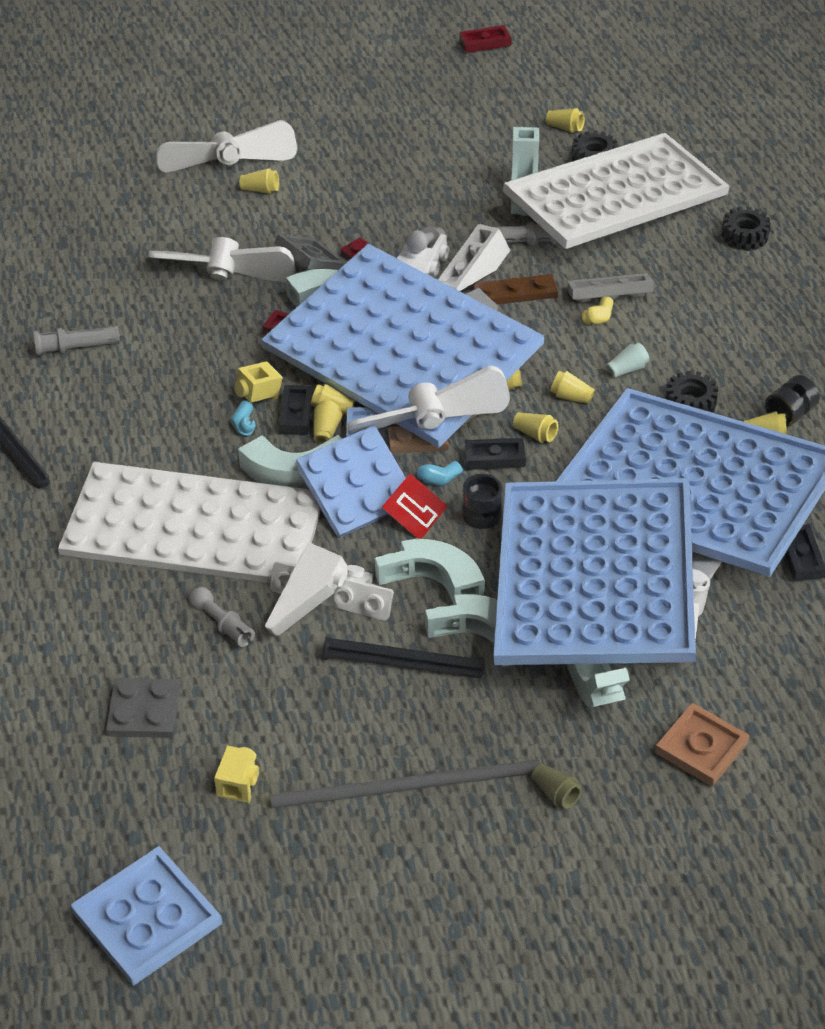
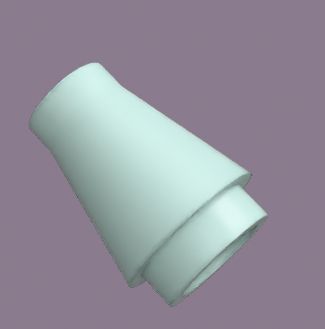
(629, 360)

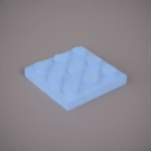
(352, 479)
(146, 915)

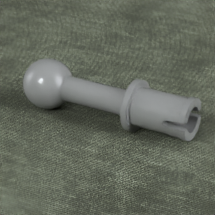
(419, 240)
(228, 623)

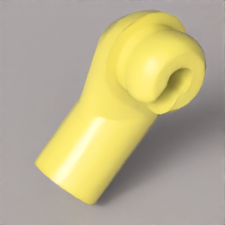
(598, 314)

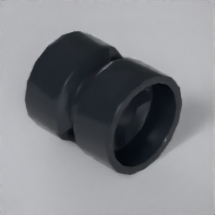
(793, 399)
(482, 501)

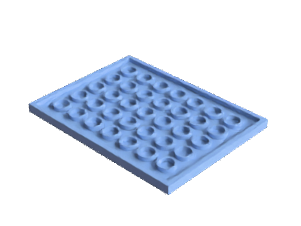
(391, 327)
(744, 480)
(596, 573)

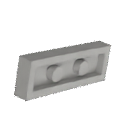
(612, 287)

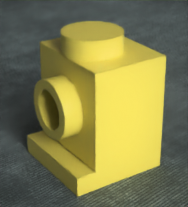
(258, 382)
(236, 774)

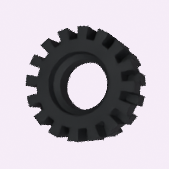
(586, 144)
(736, 220)
(693, 384)

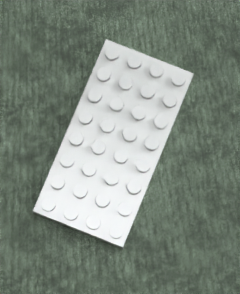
(615, 190)
(189, 522)

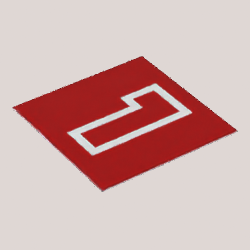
(414, 506)

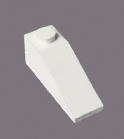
(476, 258)
(310, 584)

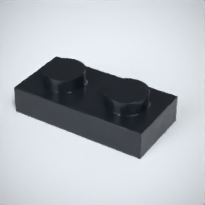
(295, 409)
(495, 453)
(805, 557)

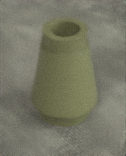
(557, 786)

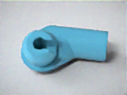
(241, 417)
(438, 475)

